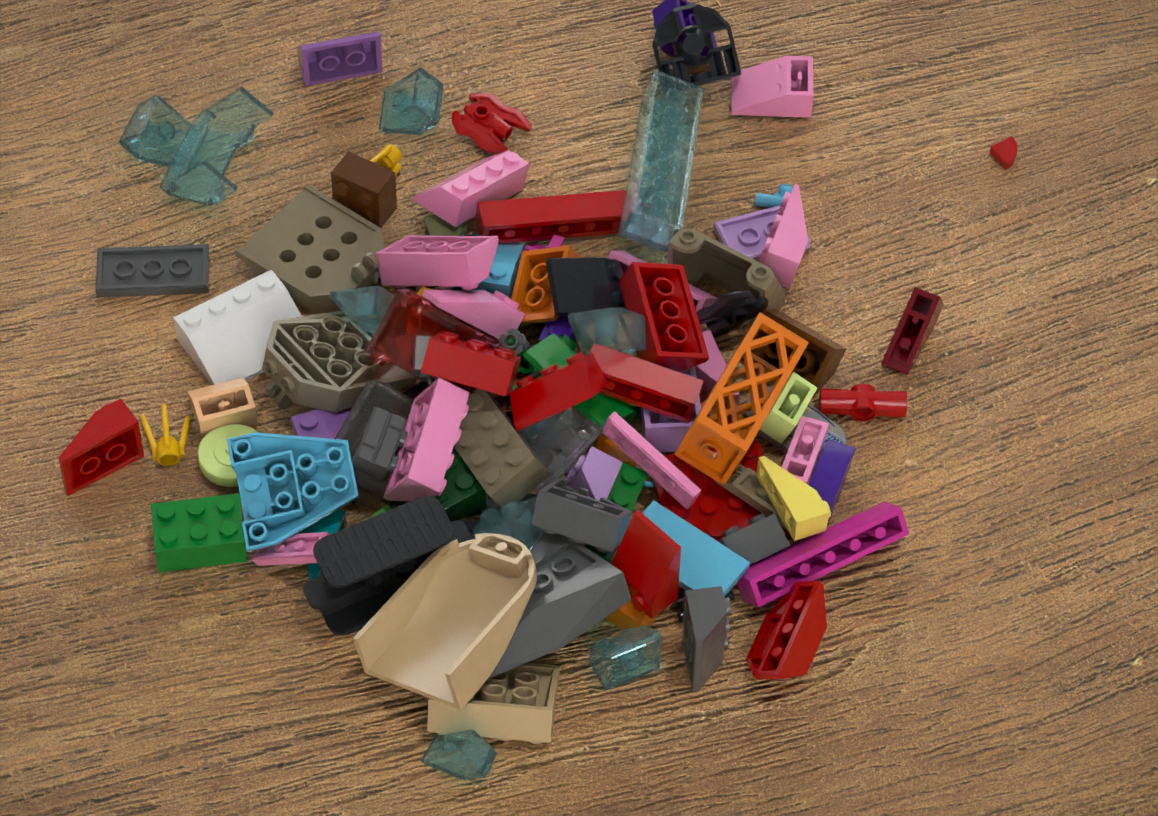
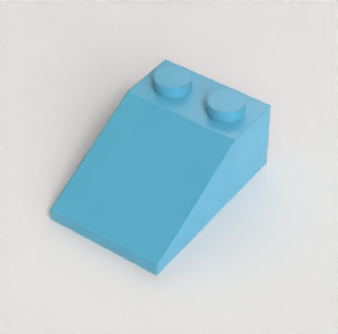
(503, 269)

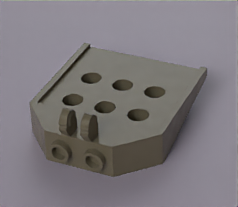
(316, 250)
(323, 362)

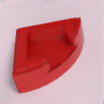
(1005, 152)

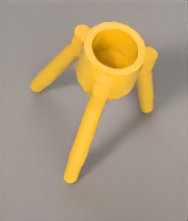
(389, 158)
(167, 450)

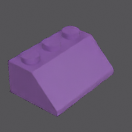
(340, 58)

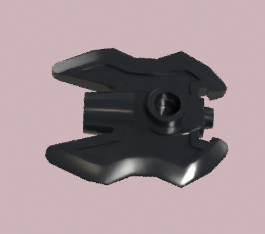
(731, 312)

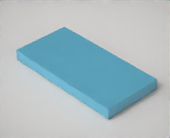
(702, 559)

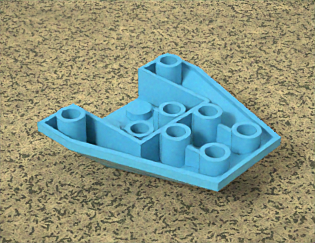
(289, 483)

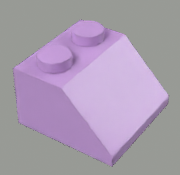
(595, 473)

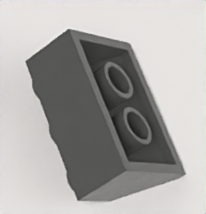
(705, 632)

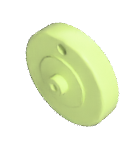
(215, 457)

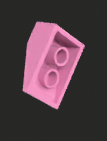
(480, 308)

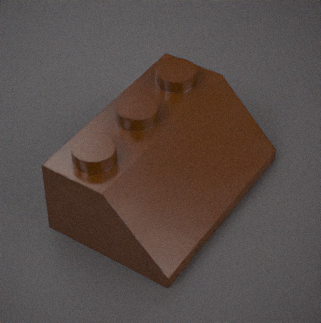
(818, 359)

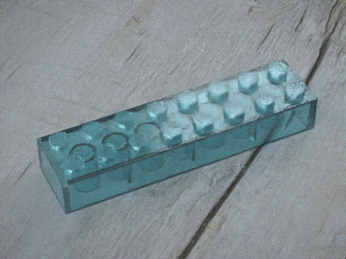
(661, 161)

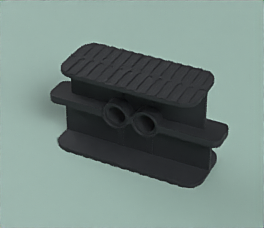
(374, 559)

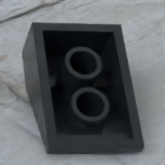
(584, 284)

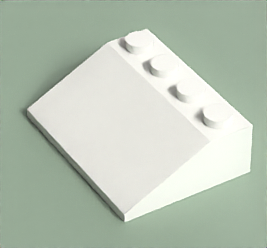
(232, 330)

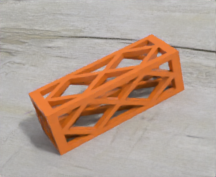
(727, 437)

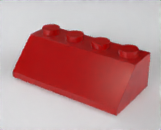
(670, 314)

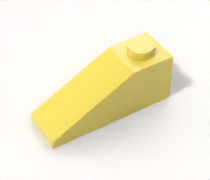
(794, 500)

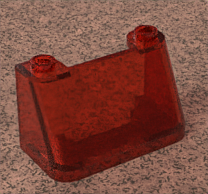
(412, 317)

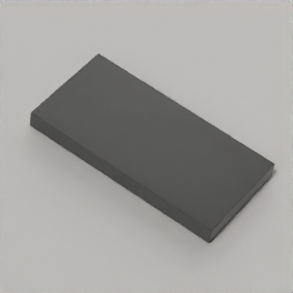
(152, 270)

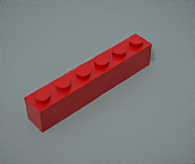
(551, 215)

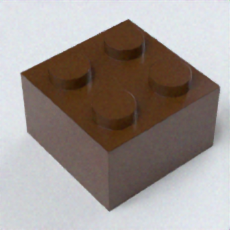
(365, 188)

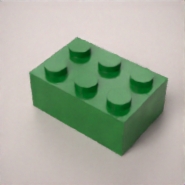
(198, 532)

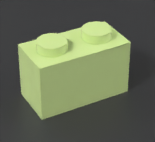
(788, 407)

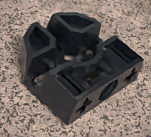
(698, 37)

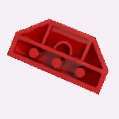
(790, 633)

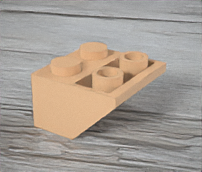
(223, 405)

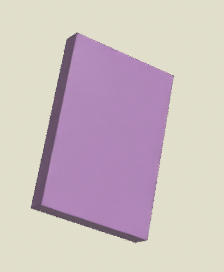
(748, 232)

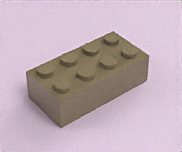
(497, 451)

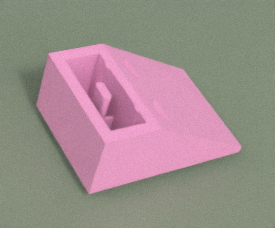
(775, 88)
(786, 239)

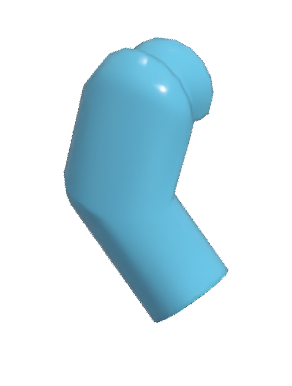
(769, 201)

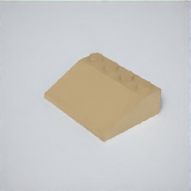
(506, 707)

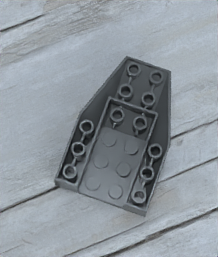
(569, 597)

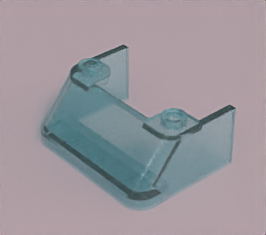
(209, 146)

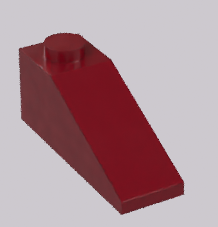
(913, 330)

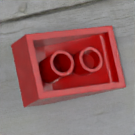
(101, 447)
(649, 565)

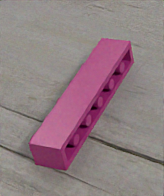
(822, 553)

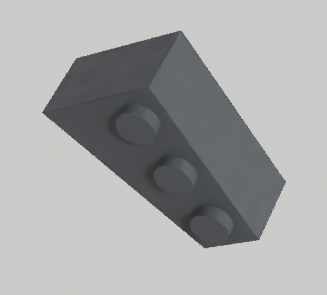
(580, 517)

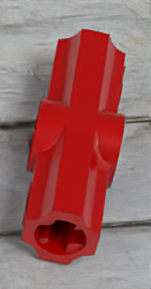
(863, 402)

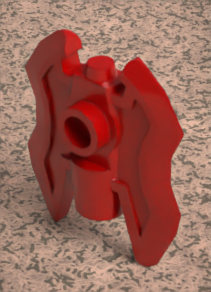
(489, 121)

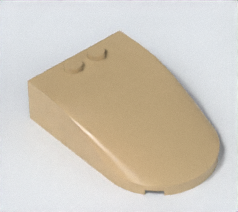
(451, 619)

